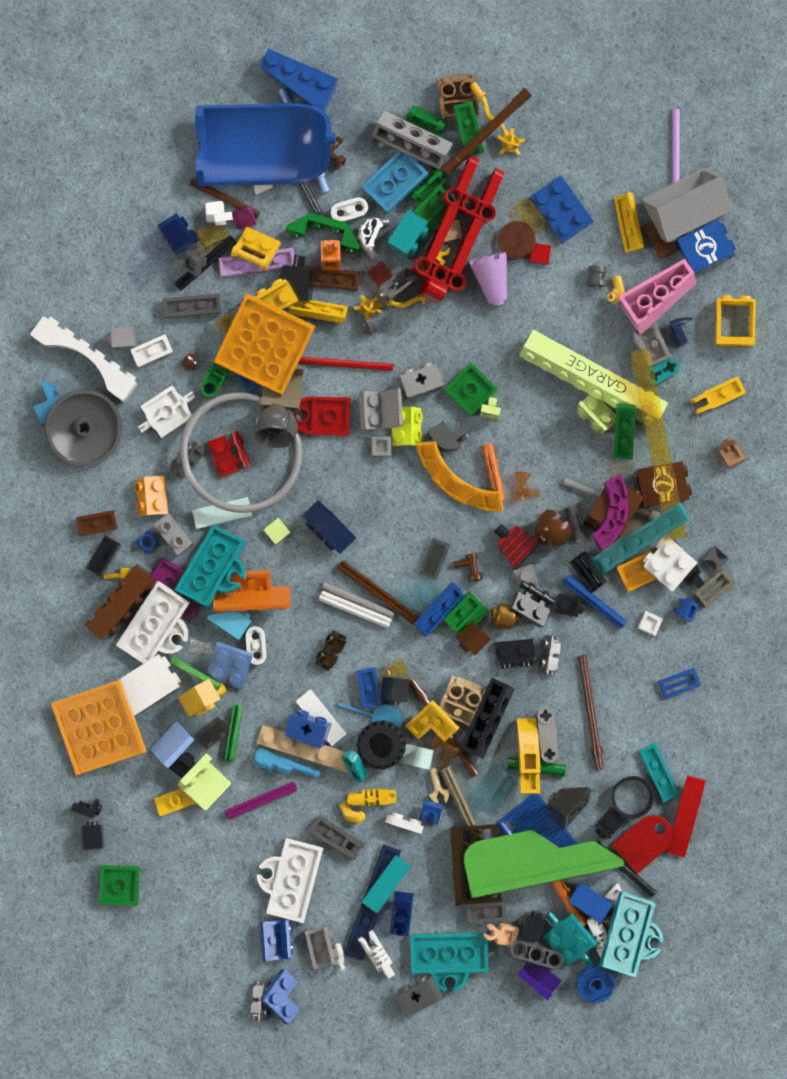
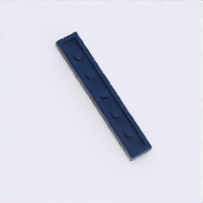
(367, 917)

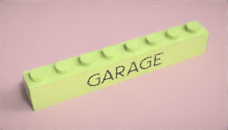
(582, 373)

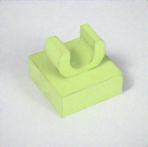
(490, 410)

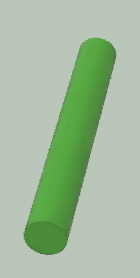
(193, 672)

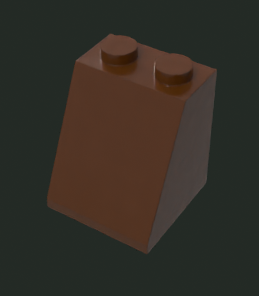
(599, 510)

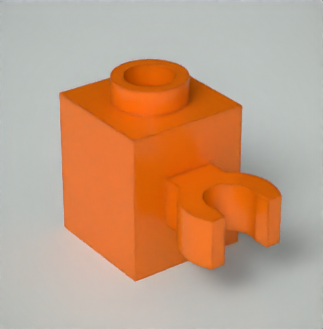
(330, 255)

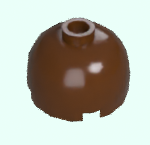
(551, 530)

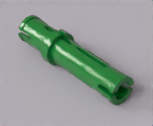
(545, 768)

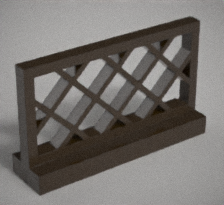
(458, 863)

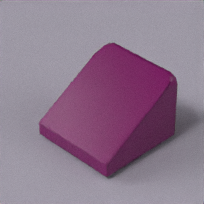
(244, 217)

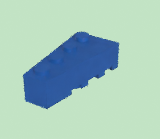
(300, 79)

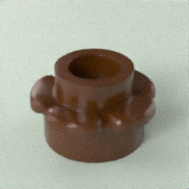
(189, 362)

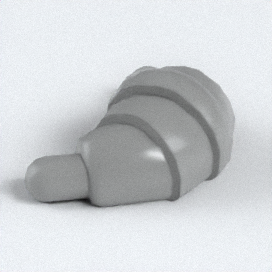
(368, 234)

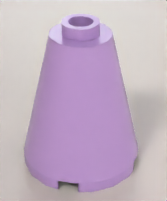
(492, 276)

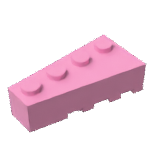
(656, 295)

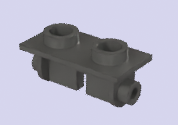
(194, 455)

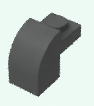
(447, 440)

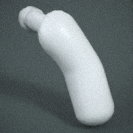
(341, 956)

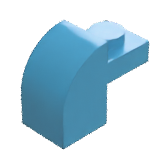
(43, 408)

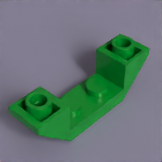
(299, 227)

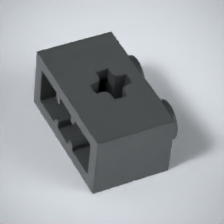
(411, 1003)

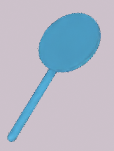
(384, 712)

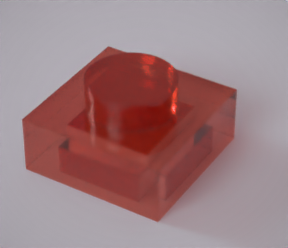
(379, 273)

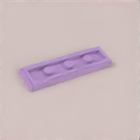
(237, 266)

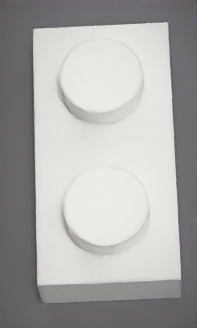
(151, 351)

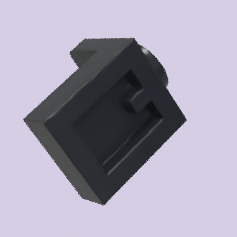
(569, 605)
(83, 808)
(608, 824)

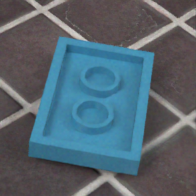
(395, 181)

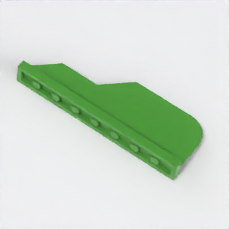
(530, 860)

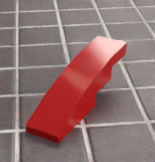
(686, 815)

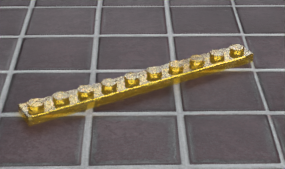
(656, 435)

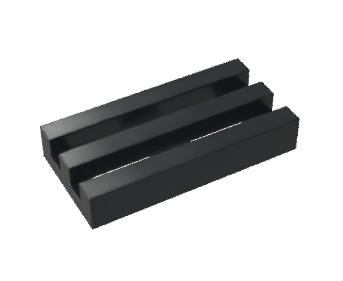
(586, 573)

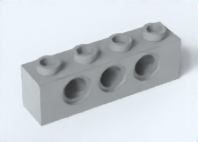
(412, 140)

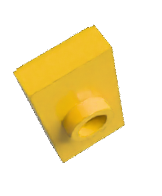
(172, 802)

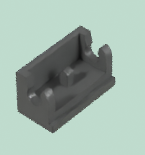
(394, 287)

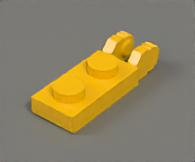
(720, 394)

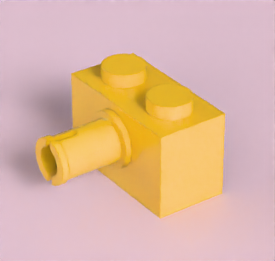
(201, 698)

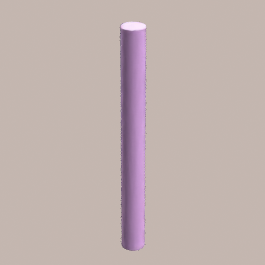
(675, 145)

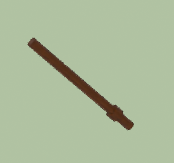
(421, 695)
(596, 749)

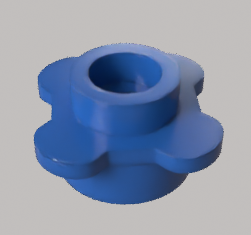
(153, 542)

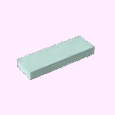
(212, 515)

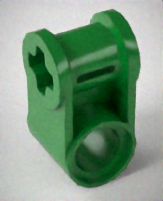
(216, 377)

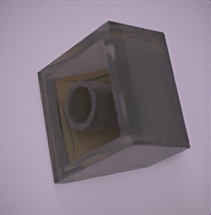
(567, 804)

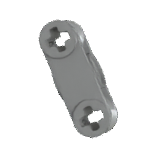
(547, 735)

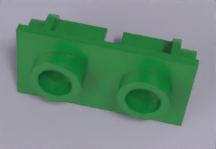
(426, 120)
(425, 188)

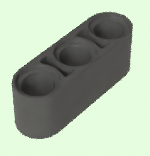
(542, 955)

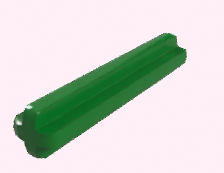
(232, 736)

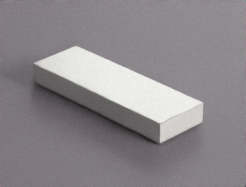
(311, 704)

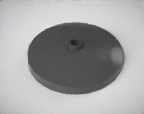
(98, 437)

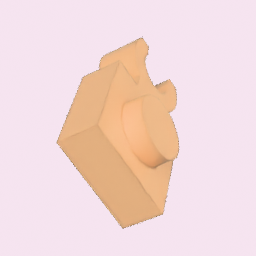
(503, 934)

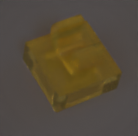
(399, 668)

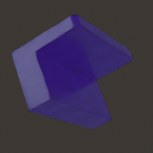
(540, 979)

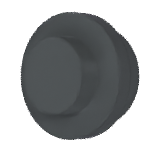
(368, 326)

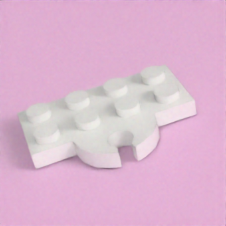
(156, 624)
(291, 879)

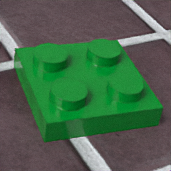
(470, 389)
(119, 885)

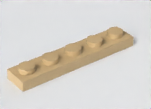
(326, 755)

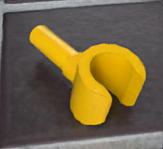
(123, 572)

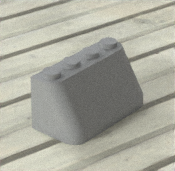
(688, 204)

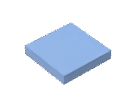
(172, 744)

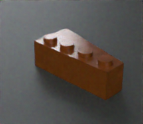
(121, 602)

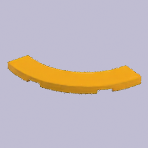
(452, 484)

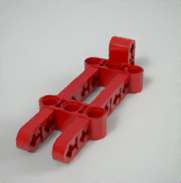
(433, 288)

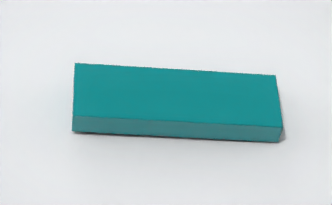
(659, 772)
(386, 884)

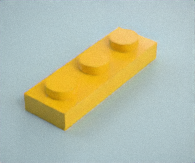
(628, 222)
(319, 311)

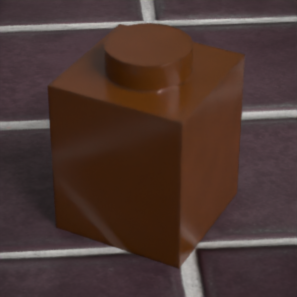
(472, 638)

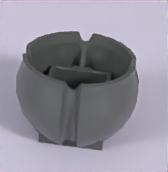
(276, 426)

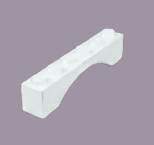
(51, 335)

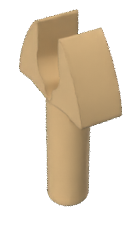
(437, 786)

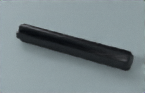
(211, 257)

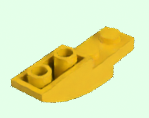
(528, 755)

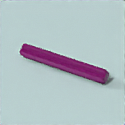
(260, 800)

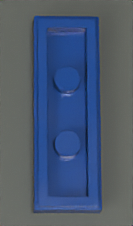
(439, 609)

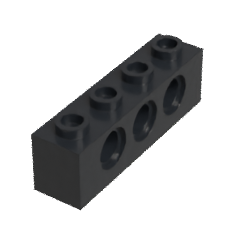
(487, 718)

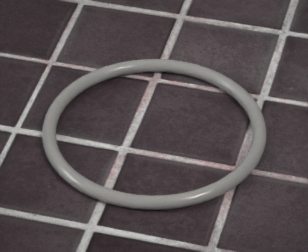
(201, 492)

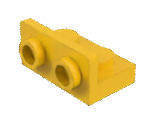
(279, 295)

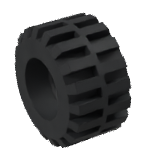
(366, 753)

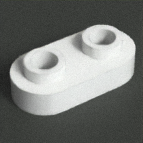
(348, 208)
(256, 645)
(412, 825)

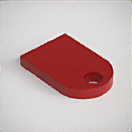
(325, 416)
(643, 843)

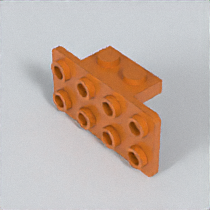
(253, 595)

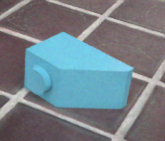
(232, 622)

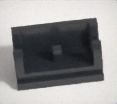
(103, 556)

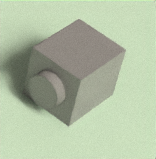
(122, 338)

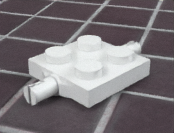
(167, 411)

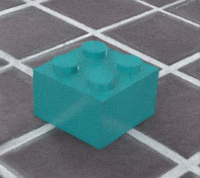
(408, 234)

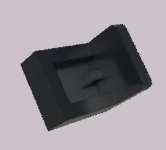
(183, 764)

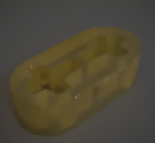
(534, 212)

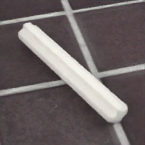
(355, 609)

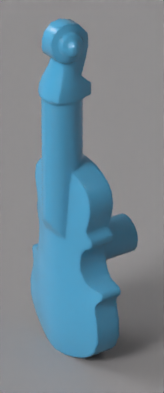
(271, 762)

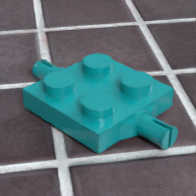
(570, 939)

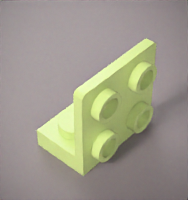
(597, 413)
(204, 783)

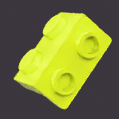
(410, 432)

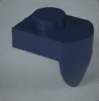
(678, 335)

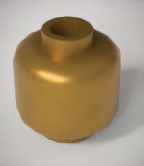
(503, 617)

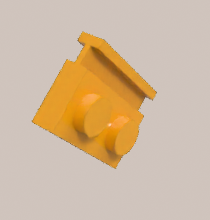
(634, 574)

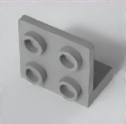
(380, 409)

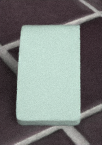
(417, 756)

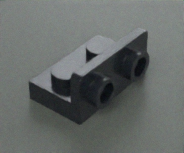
(515, 652)

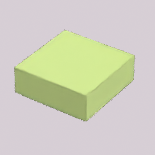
(277, 531)

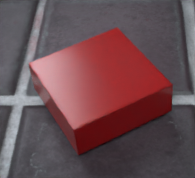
(540, 254)

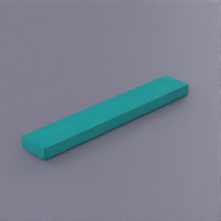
(641, 538)

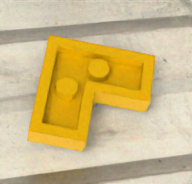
(432, 718)

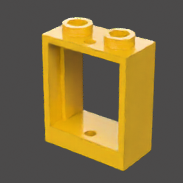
(726, 300)

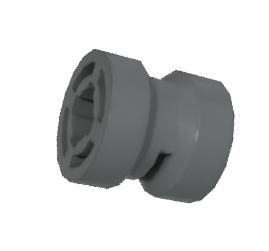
(597, 273)

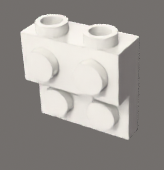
(669, 564)

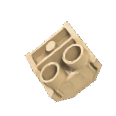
(457, 700)

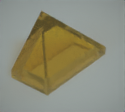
(211, 235)

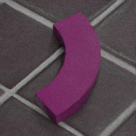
(616, 515)

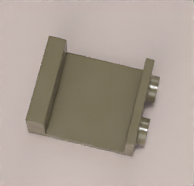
(292, 395)

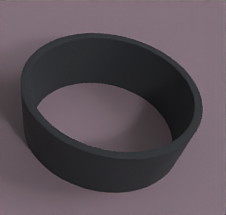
(651, 800)

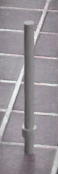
(595, 493)

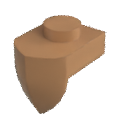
(731, 453)

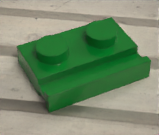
(432, 208)
(464, 612)

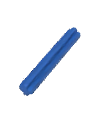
(594, 602)

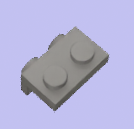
(655, 342)
(321, 947)

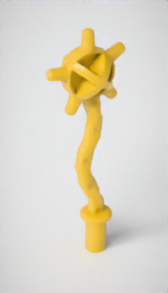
(509, 141)
(370, 306)

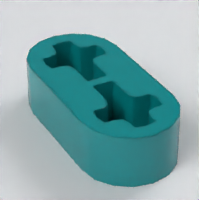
(665, 375)
(354, 766)

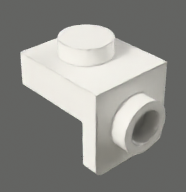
(215, 213)

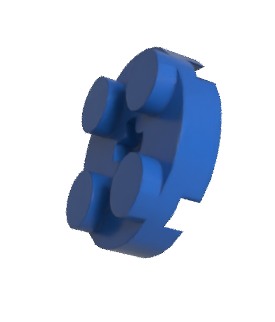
(590, 992)

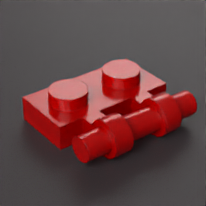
(223, 456)

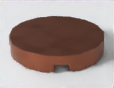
(516, 239)

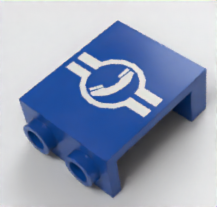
(706, 246)

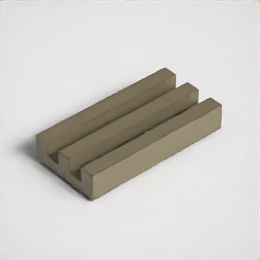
(701, 598)

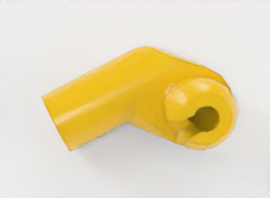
(617, 290)
(351, 816)

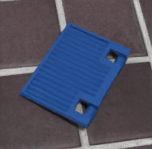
(532, 815)

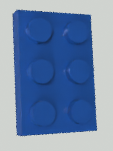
(561, 209)

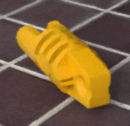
(372, 797)

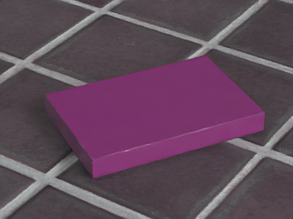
(170, 575)

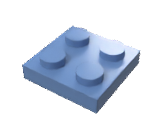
(229, 665)

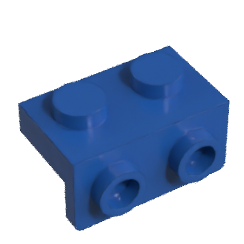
(276, 940)

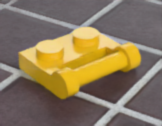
(259, 244)

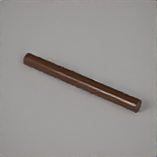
(223, 197)

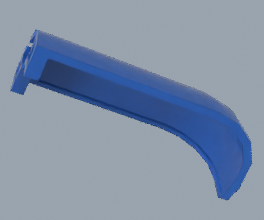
(261, 144)

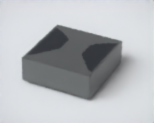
(715, 559)

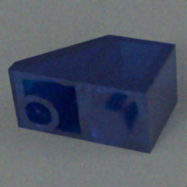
(401, 913)

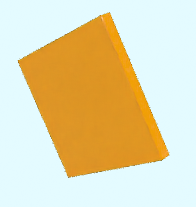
(264, 344)
(98, 727)

